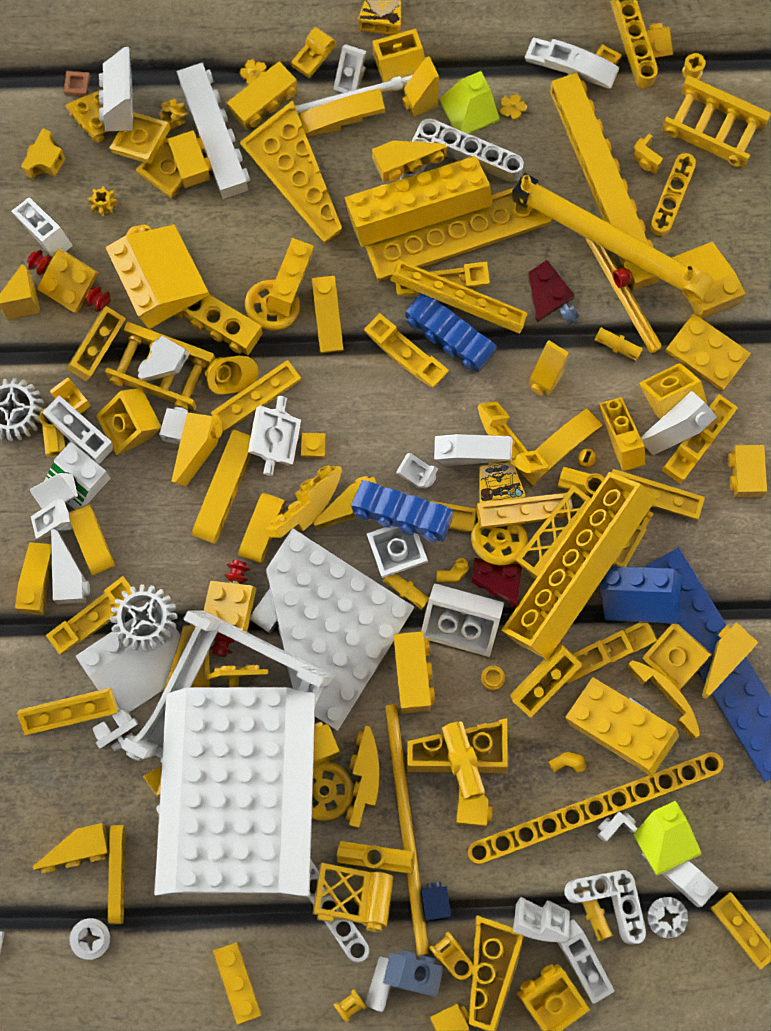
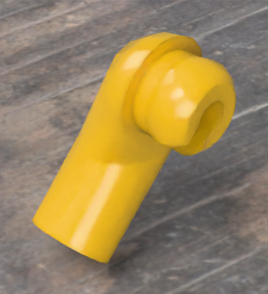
(455, 574)
(569, 759)

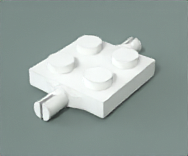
(274, 435)

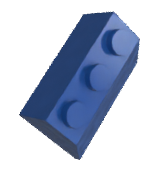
(641, 594)

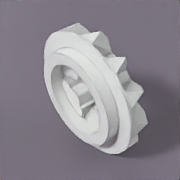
(662, 928)
(82, 948)

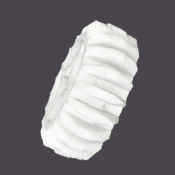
(30, 412)
(149, 607)

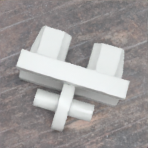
(105, 736)

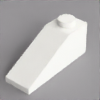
(41, 227)
(680, 423)
(78, 430)
(472, 449)
(67, 578)
(691, 882)
(585, 964)

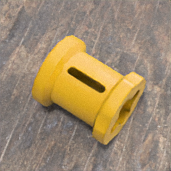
(694, 60)
(350, 1005)

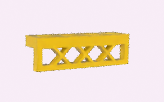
(535, 571)

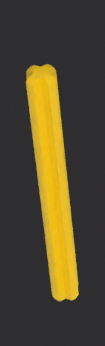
(627, 299)

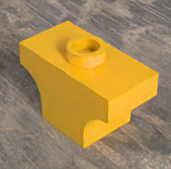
(43, 156)

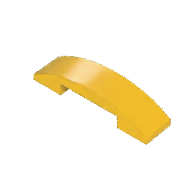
(471, 276)
(405, 352)
(494, 421)
(563, 442)
(89, 619)
(687, 721)

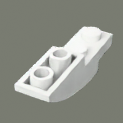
(572, 60)

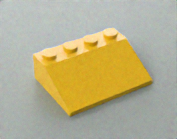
(157, 273)

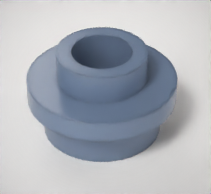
(569, 314)

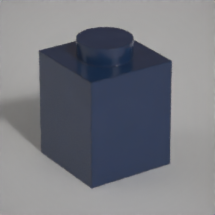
(435, 901)

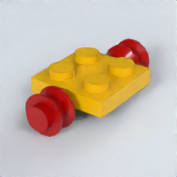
(68, 280)
(230, 603)

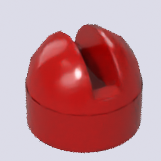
(622, 277)

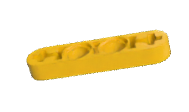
(675, 195)
(116, 874)

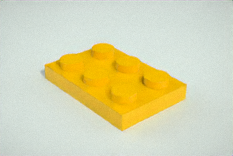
(708, 352)

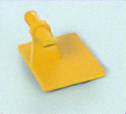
(234, 675)

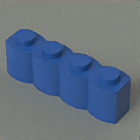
(450, 331)
(402, 511)

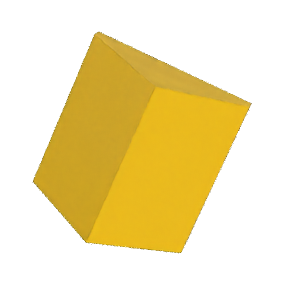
(19, 295)

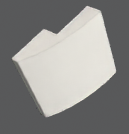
(540, 923)

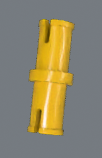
(618, 344)
(406, 590)
(597, 919)

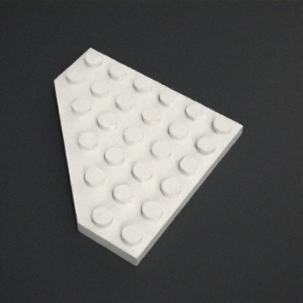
(332, 620)

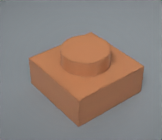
(76, 84)

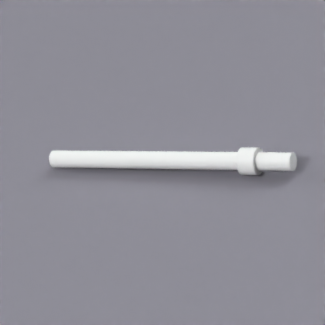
(396, 84)

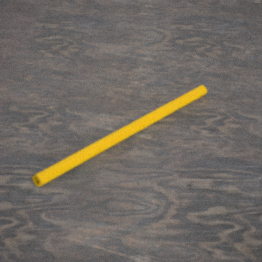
(406, 828)

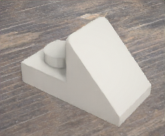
(350, 69)
(51, 517)

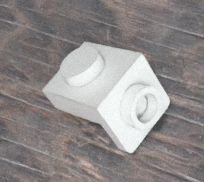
(417, 472)
(609, 825)

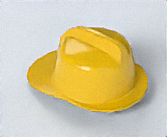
(231, 374)

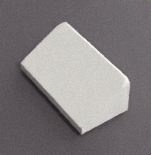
(55, 488)
(378, 990)

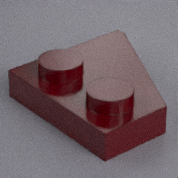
(547, 290)
(498, 579)

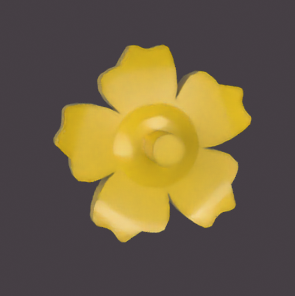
(252, 71)
(512, 106)

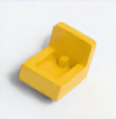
(660, 39)
(646, 157)
(71, 395)

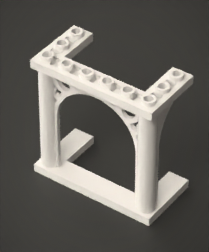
(151, 737)

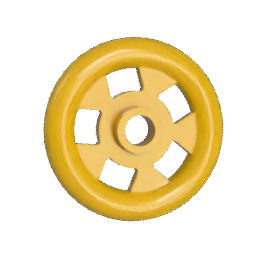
(253, 298)
(496, 556)
(343, 802)

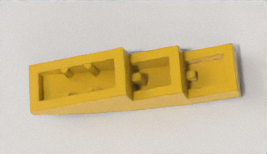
(341, 112)
(693, 448)
(613, 649)

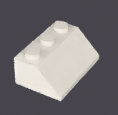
(116, 92)
(462, 619)

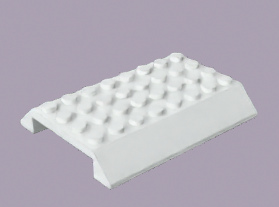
(236, 792)

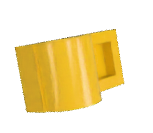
(316, 50)

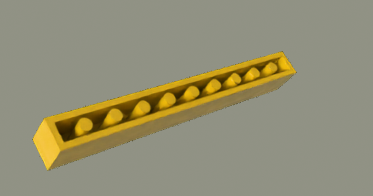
(599, 166)

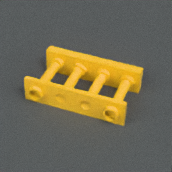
(716, 100)
(137, 335)

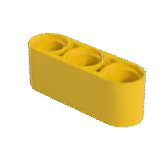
(91, 539)
(256, 540)

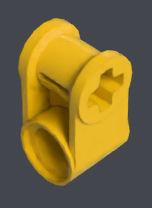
(451, 955)

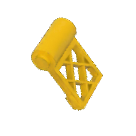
(373, 900)

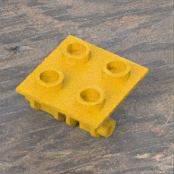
(86, 113)

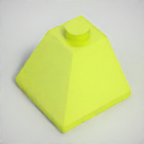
(470, 104)
(667, 839)

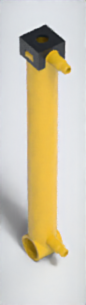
(691, 282)

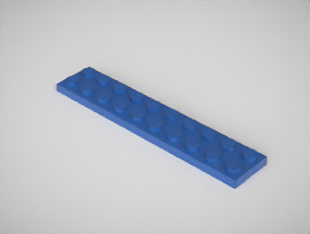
(742, 694)

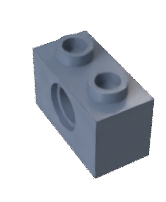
(413, 974)

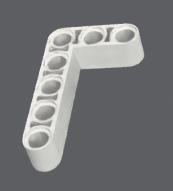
(464, 141)

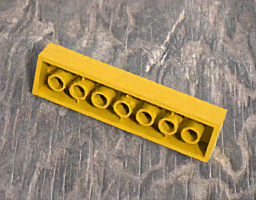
(578, 564)

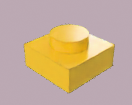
(313, 445)

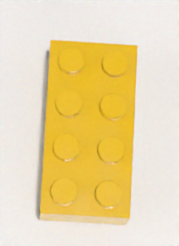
(622, 726)

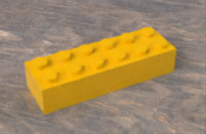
(419, 201)

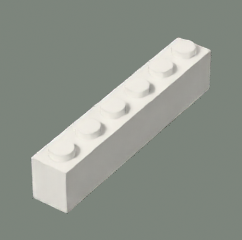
(212, 129)

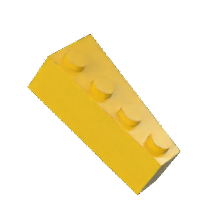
(488, 741)
(493, 970)

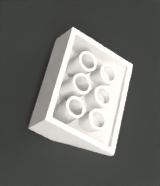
(130, 673)

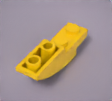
(311, 502)
(366, 767)

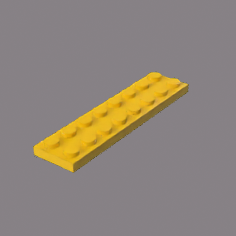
(456, 235)

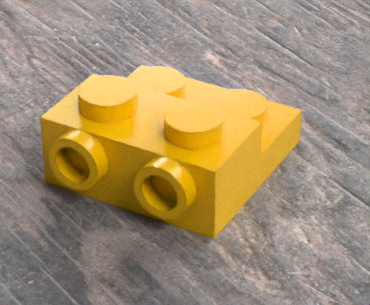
(552, 999)

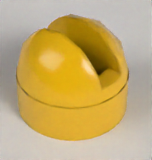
(592, 458)

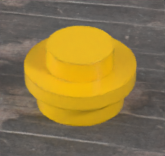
(493, 677)

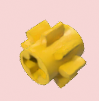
(173, 113)
(98, 205)

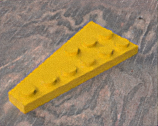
(288, 161)

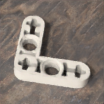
(614, 890)

